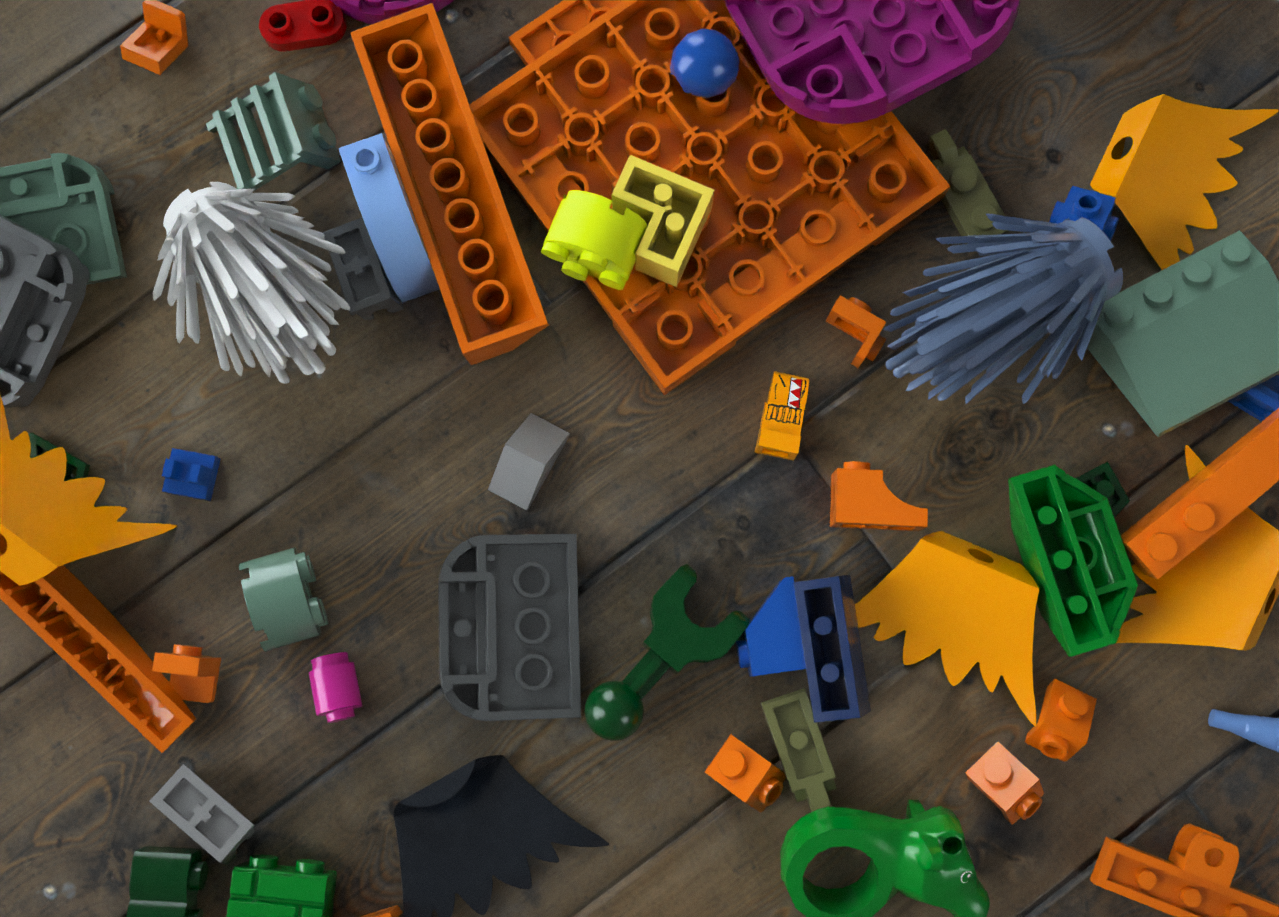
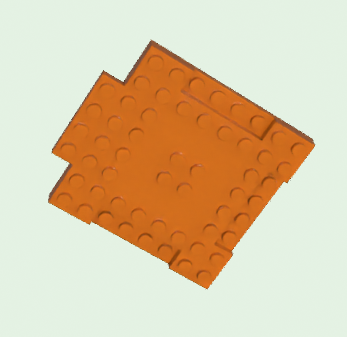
(787, 193)

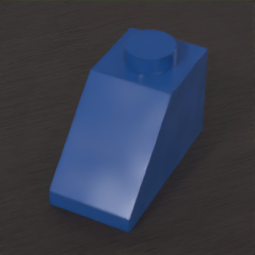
(773, 635)

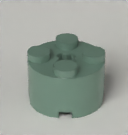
(281, 598)

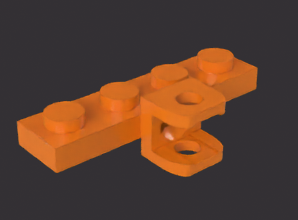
(1188, 886)

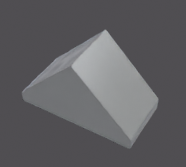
(527, 461)

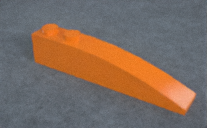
(1206, 501)
(99, 651)

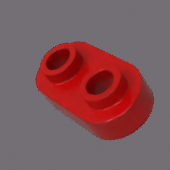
(301, 27)

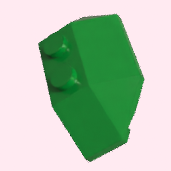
(1074, 557)

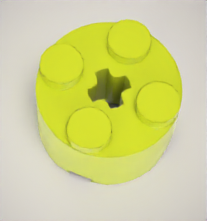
(594, 239)

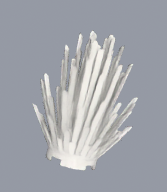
(228, 247)

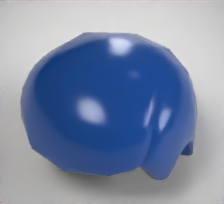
(705, 63)

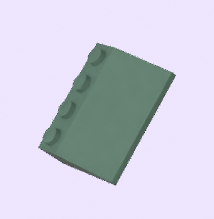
(1192, 333)

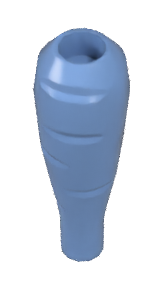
(1254, 728)

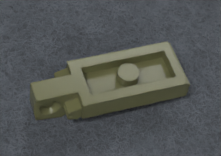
(969, 193)
(800, 748)

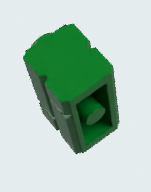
(277, 890)

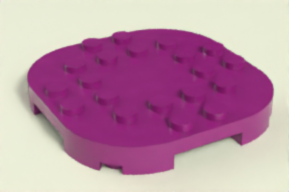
(866, 55)

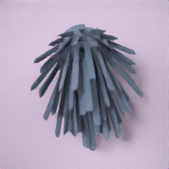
(1006, 304)

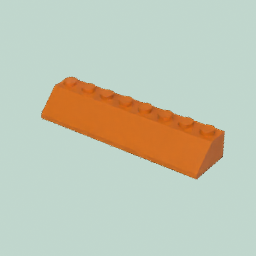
(450, 184)

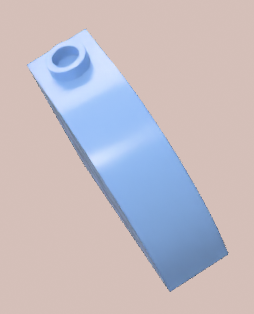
(389, 217)

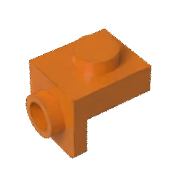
(157, 39)
(857, 321)
(191, 673)
(1062, 721)
(746, 774)
(1007, 783)

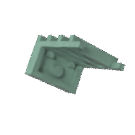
(292, 124)

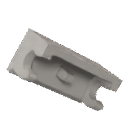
(203, 814)

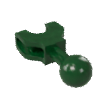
(616, 707)

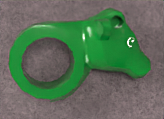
(913, 856)

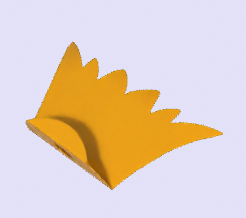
(1170, 168)
(51, 518)
(1216, 592)
(964, 604)

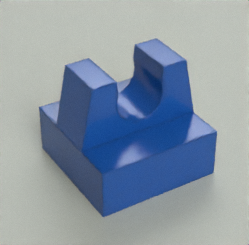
(190, 474)

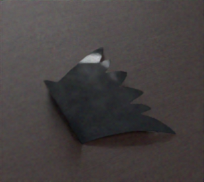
(475, 828)

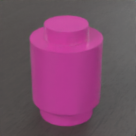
(334, 687)

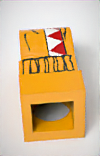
(783, 416)

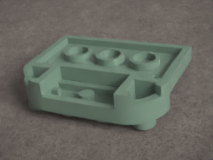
(69, 206)

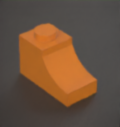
(865, 502)

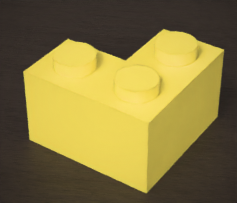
(674, 215)

